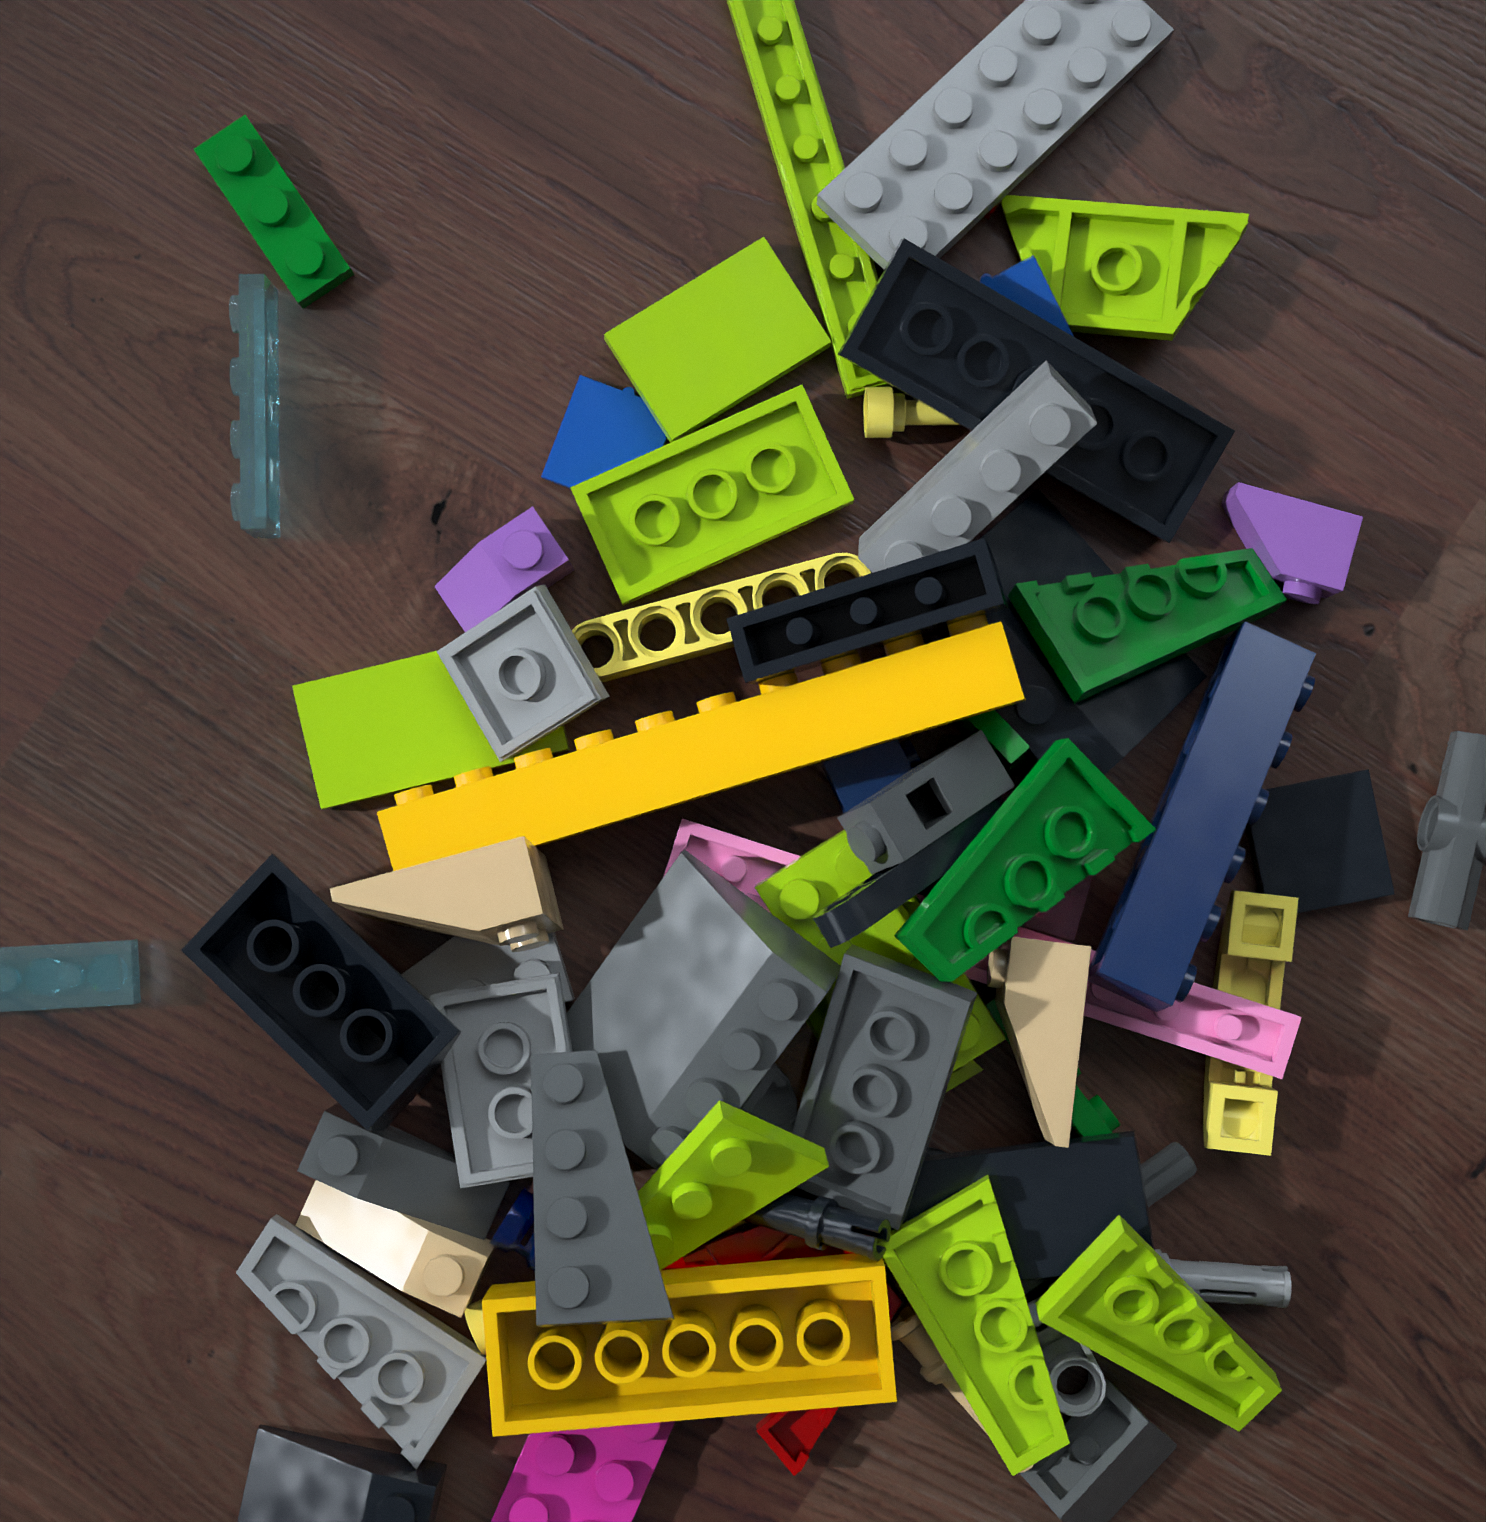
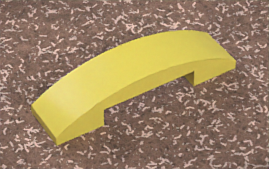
(1251, 965)

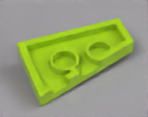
(721, 1177)

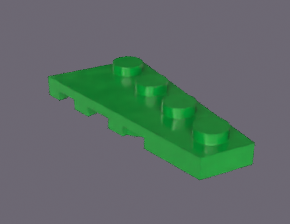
(1137, 619)
(1032, 851)

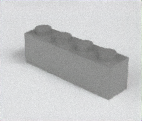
(981, 472)

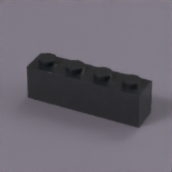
(867, 612)

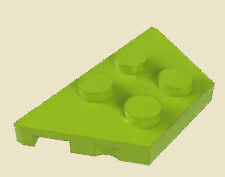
(1123, 264)

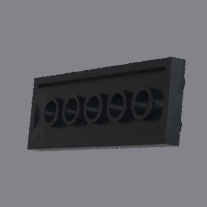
(972, 347)

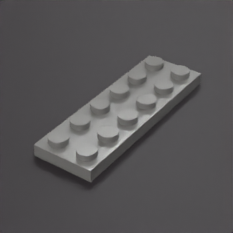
(990, 122)

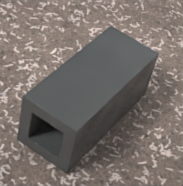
(925, 802)

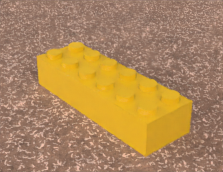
(738, 1346)

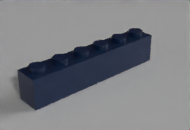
(1202, 818)

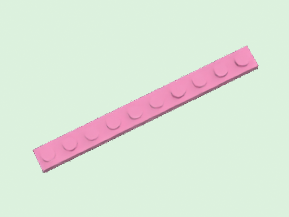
(1204, 1022)

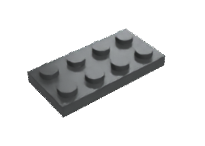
(880, 1081)

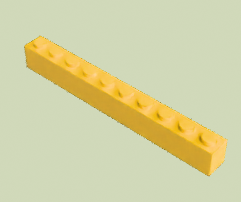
(714, 750)

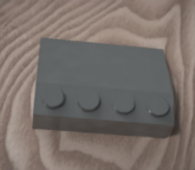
(694, 1005)

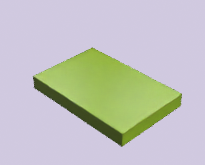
(717, 340)

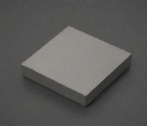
(522, 673)

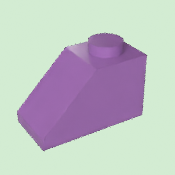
(1297, 540)
(503, 569)

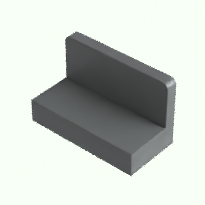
(1103, 1464)

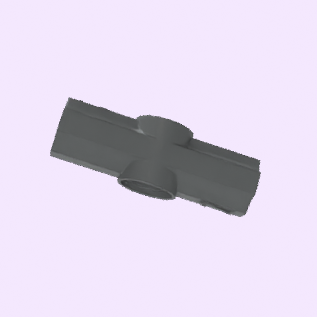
(1453, 837)

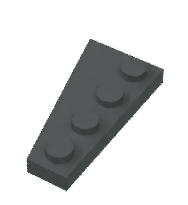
(588, 1217)

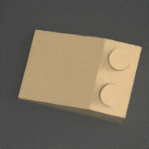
(480, 895)

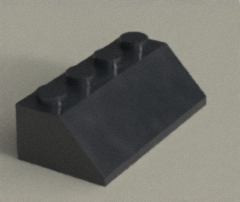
(323, 994)

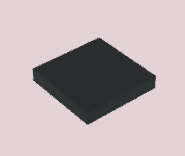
(1321, 843)

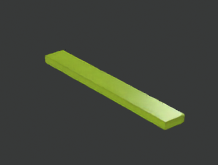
(806, 164)

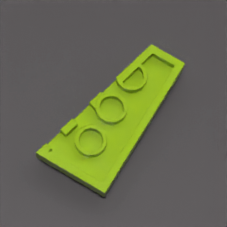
(974, 1308)
(1151, 1322)

